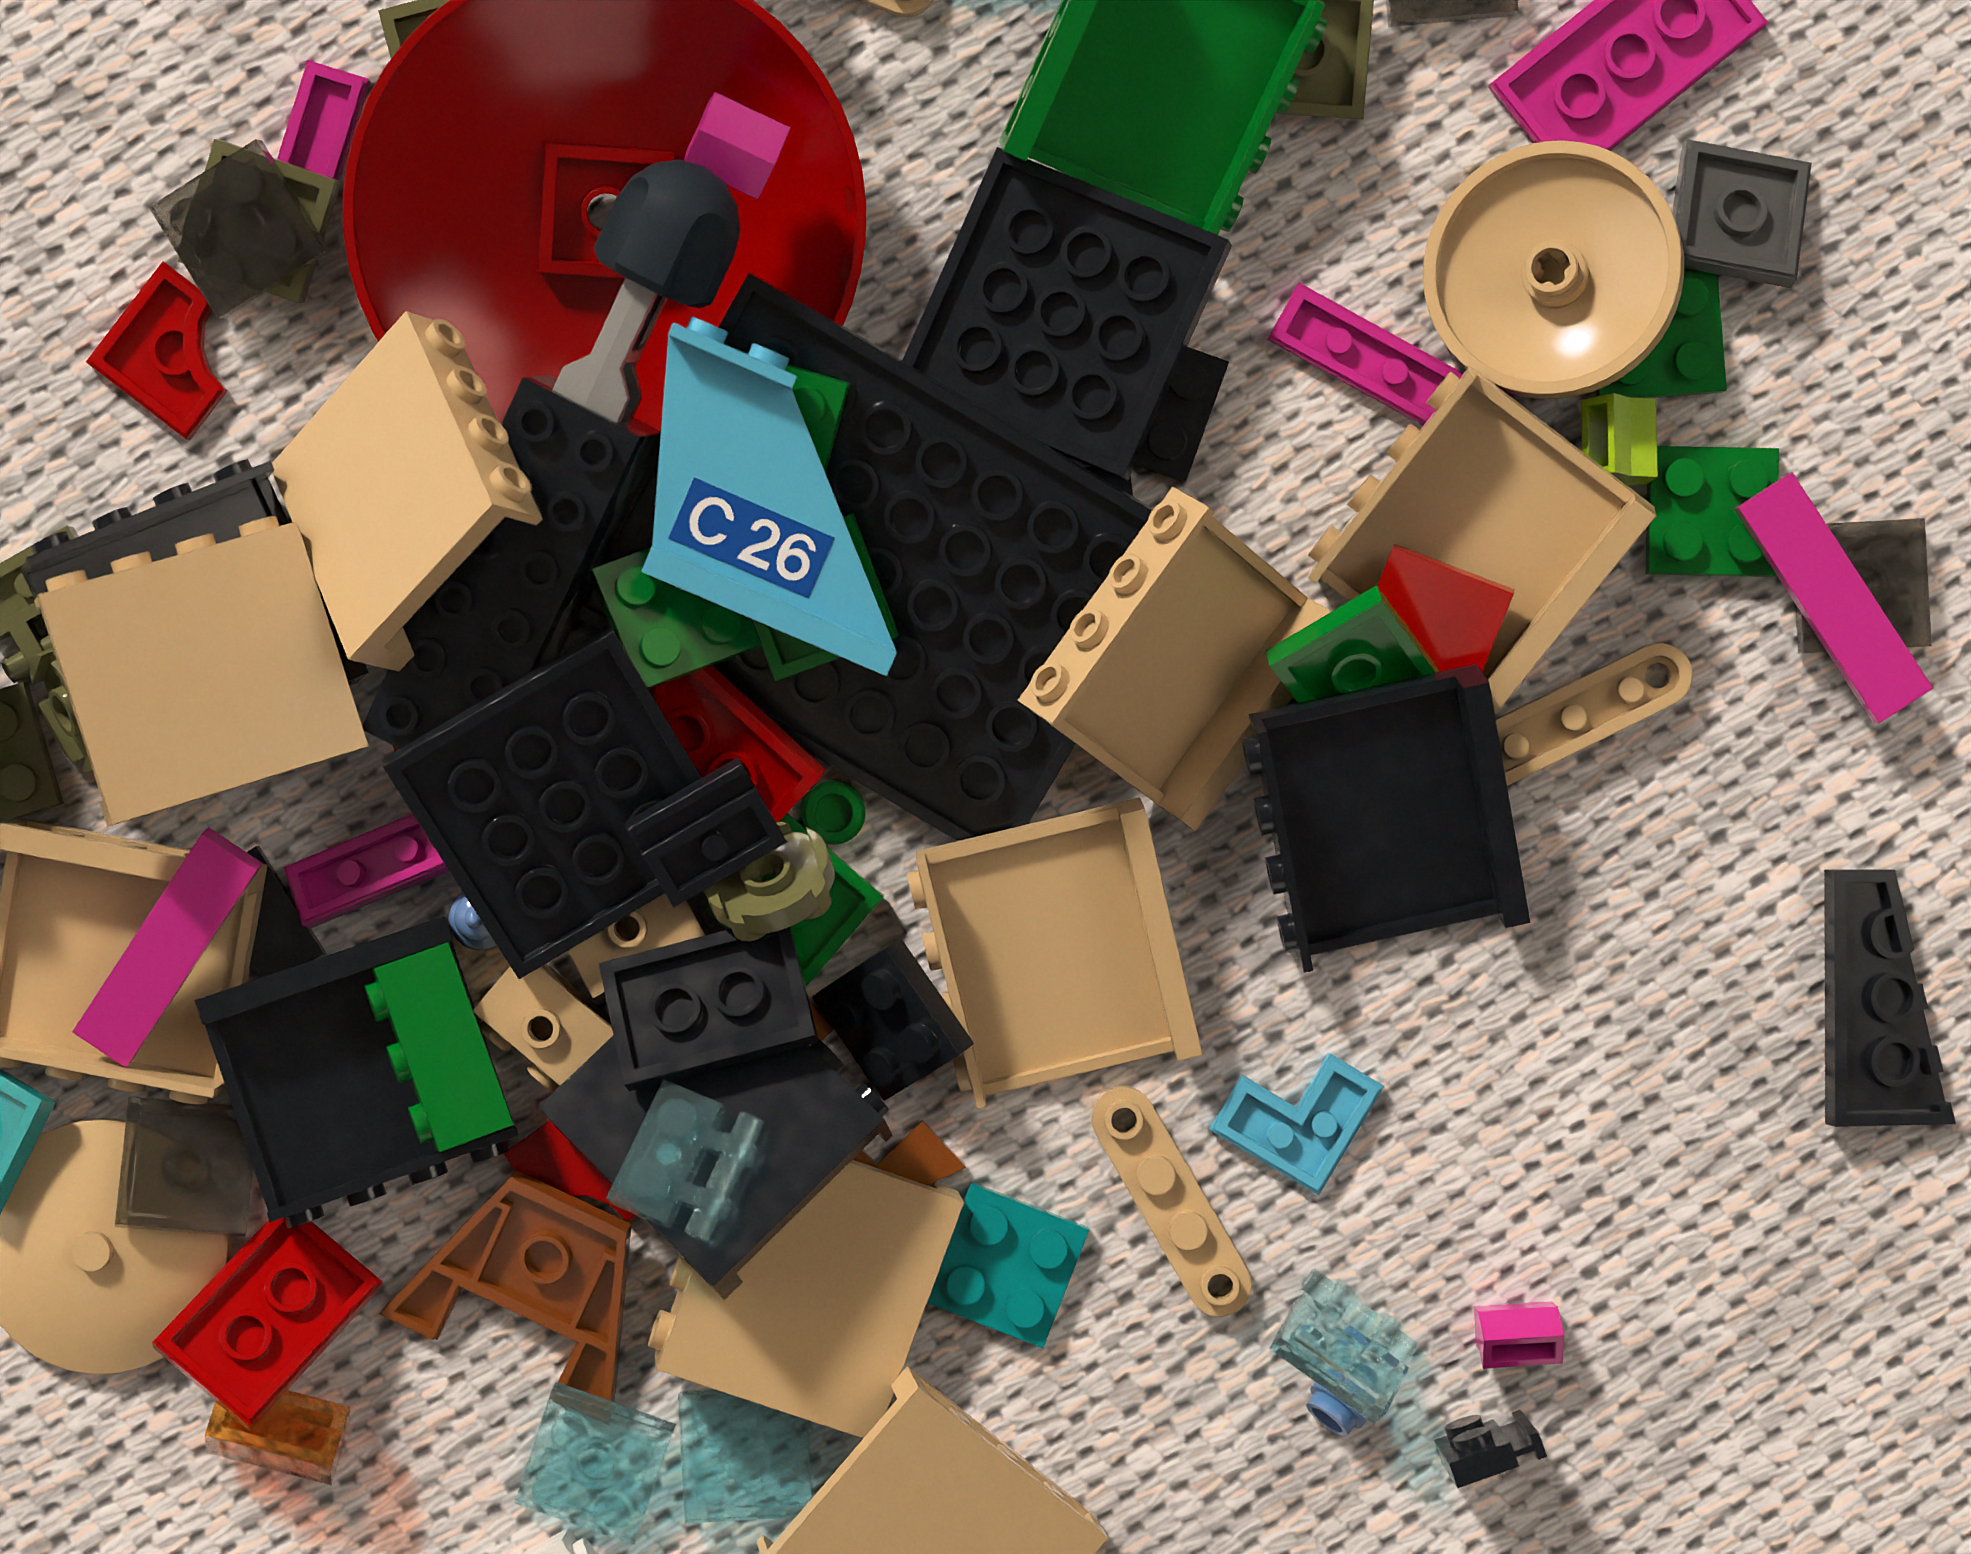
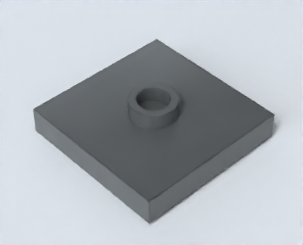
(1741, 212)

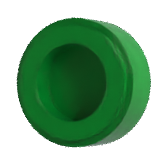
(834, 812)

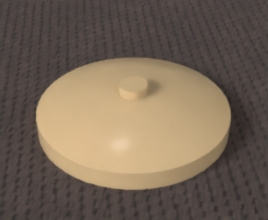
(1553, 269)
(76, 1282)

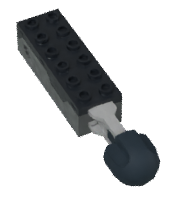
(584, 462)

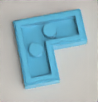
(1304, 1138)

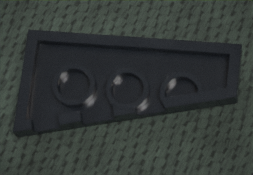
(1875, 1021)

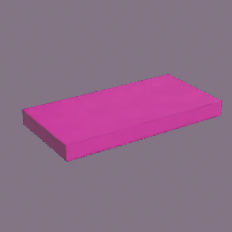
(1620, 66)

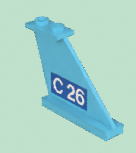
(749, 503)

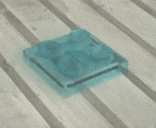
(741, 1459)
(594, 1463)

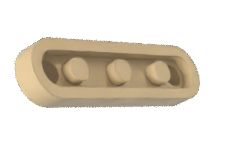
(1589, 709)
(1171, 1201)

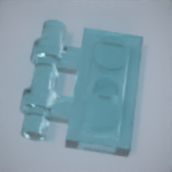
(668, 1154)
(1345, 1345)

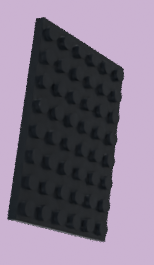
(980, 558)

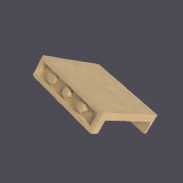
(399, 484)
(1497, 499)
(1173, 659)
(201, 669)
(64, 923)
(1055, 948)
(820, 1305)
(937, 1486)

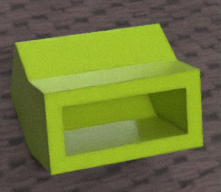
(1621, 436)

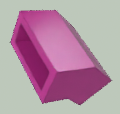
(737, 144)
(1519, 1334)

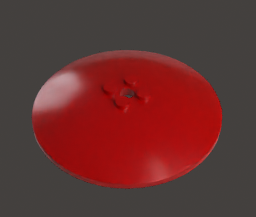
(521, 112)

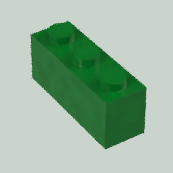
(438, 1048)

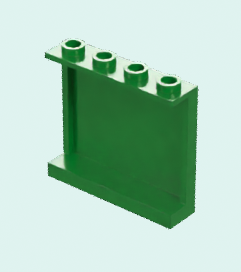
(1163, 97)

